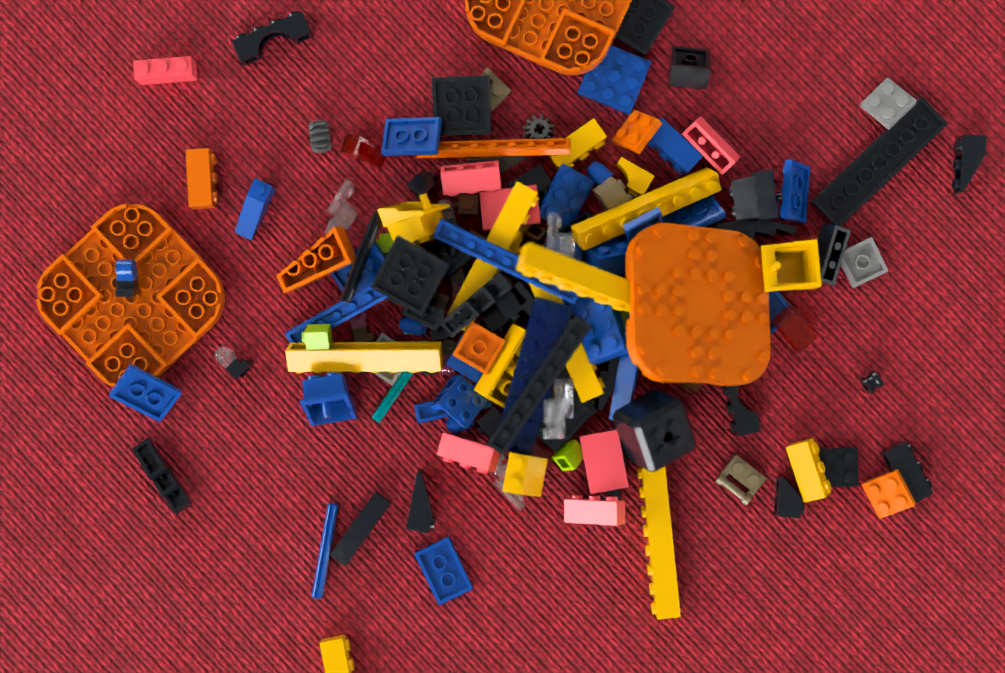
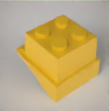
(413, 219)
(791, 266)

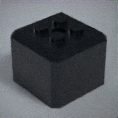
(644, 425)

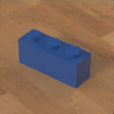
(674, 148)

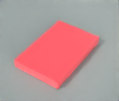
(493, 203)
(604, 461)

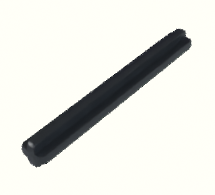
(361, 258)

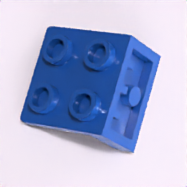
(459, 400)

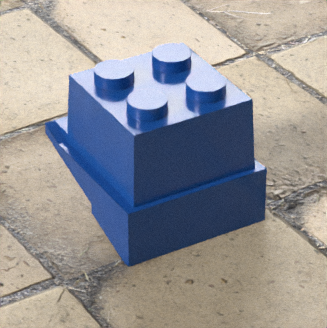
(327, 399)

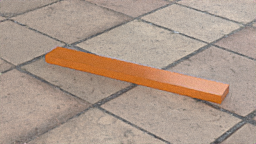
(496, 148)

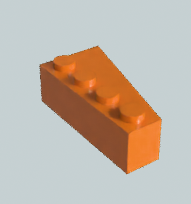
(322, 259)

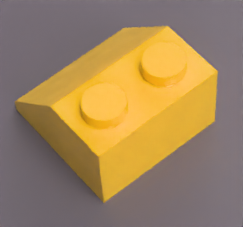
(524, 474)

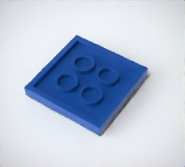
(616, 80)

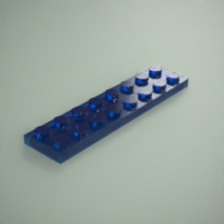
(543, 331)

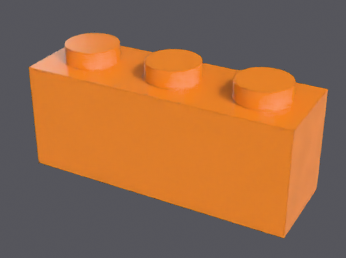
(201, 178)

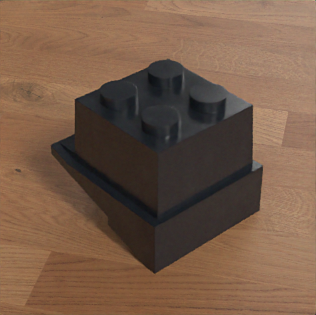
(755, 197)

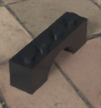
(250, 45)
(743, 420)

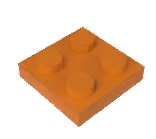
(637, 131)
(478, 347)
(888, 494)

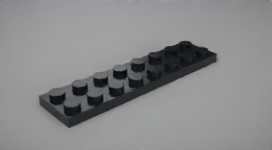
(878, 163)

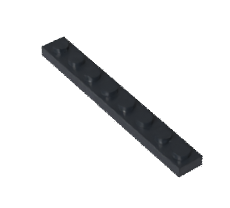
(540, 384)

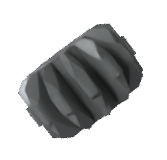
(546, 132)
(320, 136)

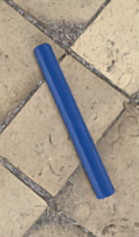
(325, 549)

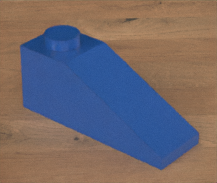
(254, 208)

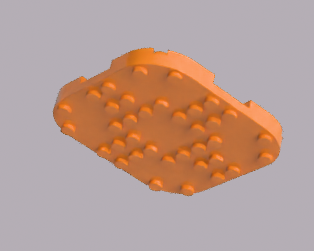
(553, 33)
(697, 305)
(154, 328)

